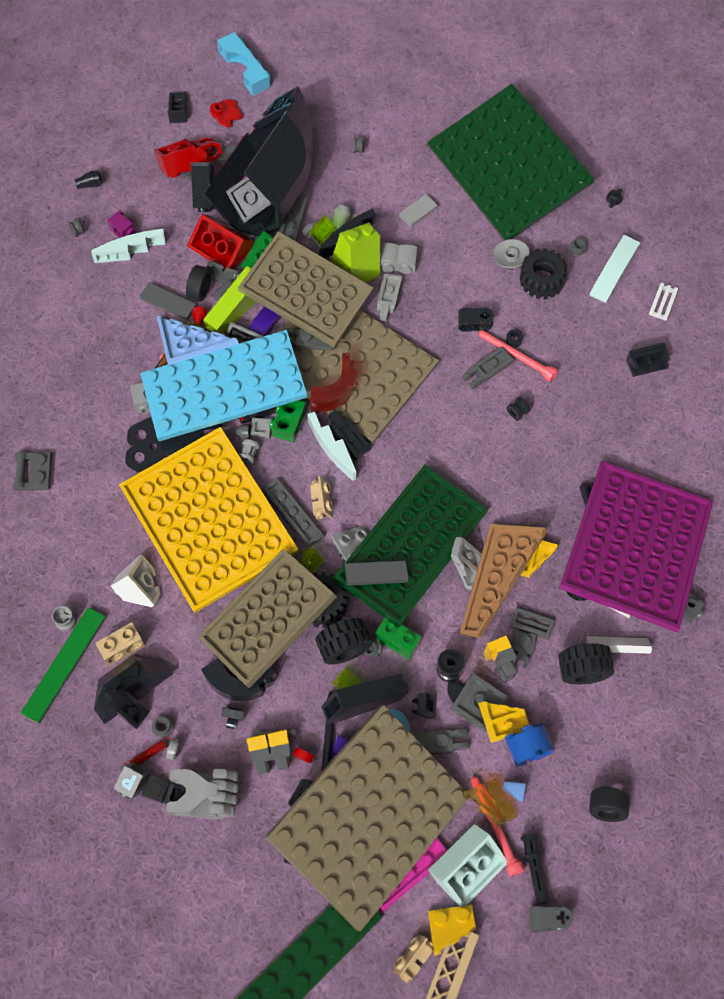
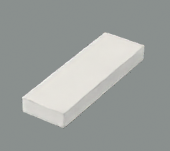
(623, 644)

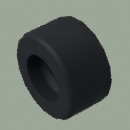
(609, 804)

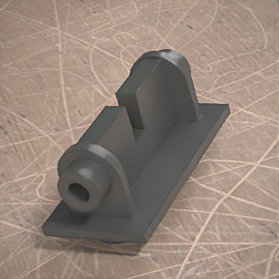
(221, 275)

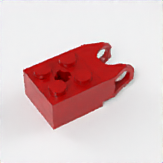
(178, 156)

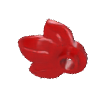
(225, 112)

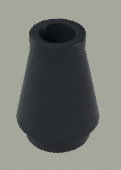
(89, 180)

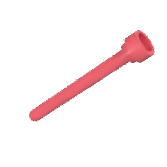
(548, 372)
(513, 864)

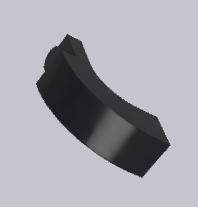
(234, 688)

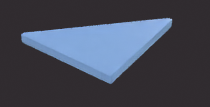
(189, 341)

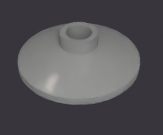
(510, 253)

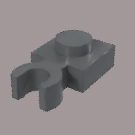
(524, 646)

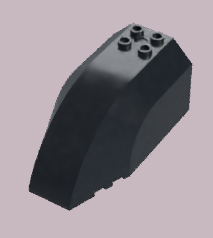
(273, 157)

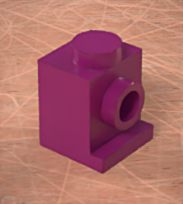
(120, 225)

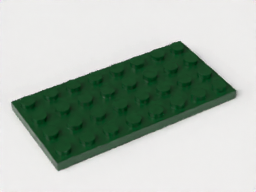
(415, 530)

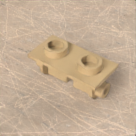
(321, 490)
(405, 965)

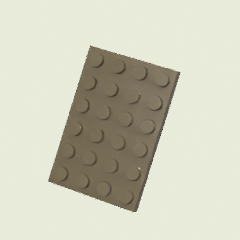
(305, 289)
(266, 617)

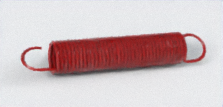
(148, 753)

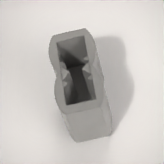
(398, 258)

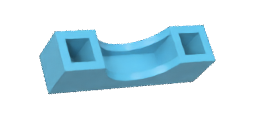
(234, 50)

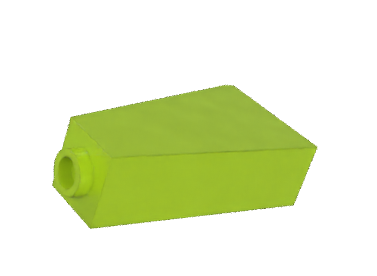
(229, 307)

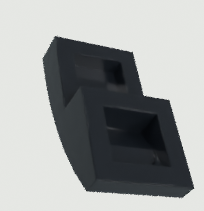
(162, 791)

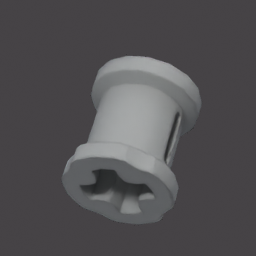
(248, 451)

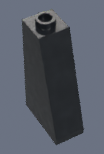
(363, 698)

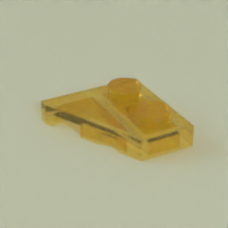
(492, 802)

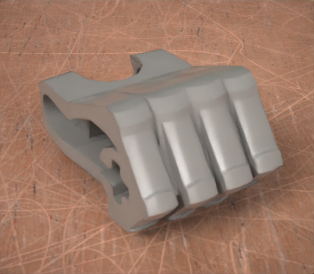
(205, 794)

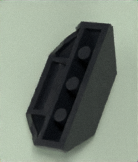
(134, 675)

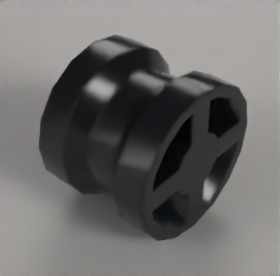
(518, 408)

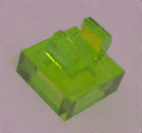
(310, 560)
(346, 679)

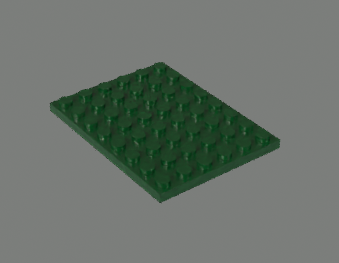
(510, 162)

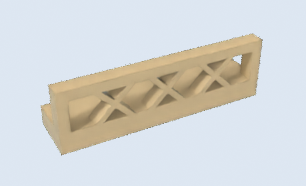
(461, 969)

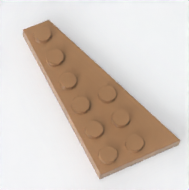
(501, 564)

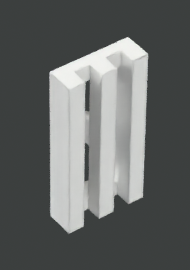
(667, 289)

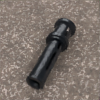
(530, 857)

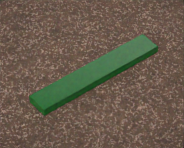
(63, 665)

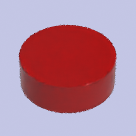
(303, 755)

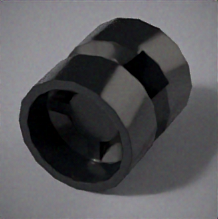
(450, 665)

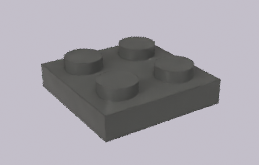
(474, 692)

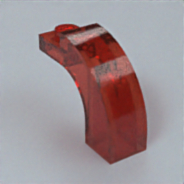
(335, 395)

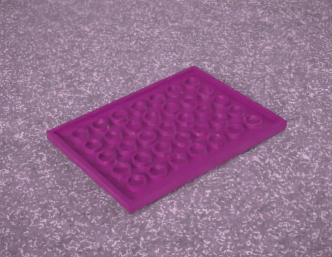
(637, 546)

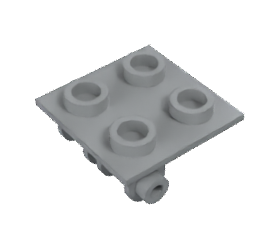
(348, 541)

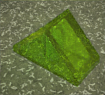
(322, 230)

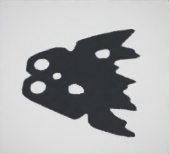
(164, 447)

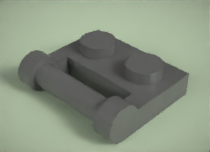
(38, 474)

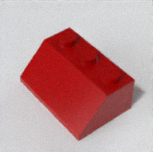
(219, 242)

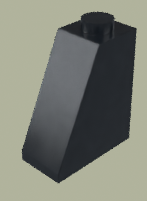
(201, 177)

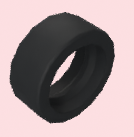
(198, 283)

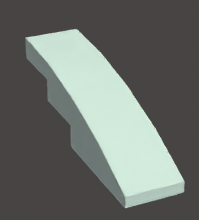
(122, 248)
(614, 269)
(334, 449)

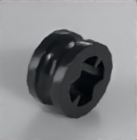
(517, 333)

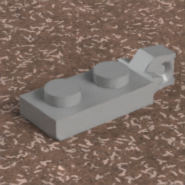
(388, 295)

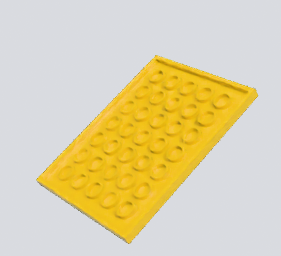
(207, 519)

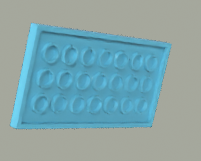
(223, 385)

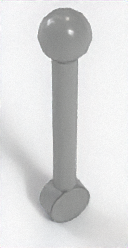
(292, 732)

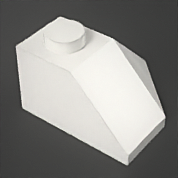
(136, 583)

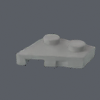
(466, 561)

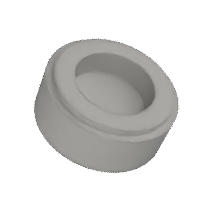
(173, 749)

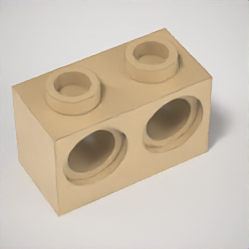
(120, 644)

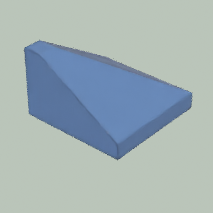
(514, 789)

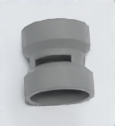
(63, 613)

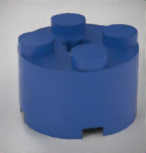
(529, 745)

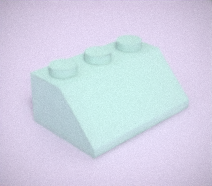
(468, 865)

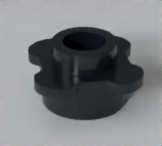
(614, 197)

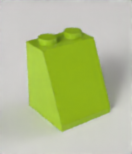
(359, 252)

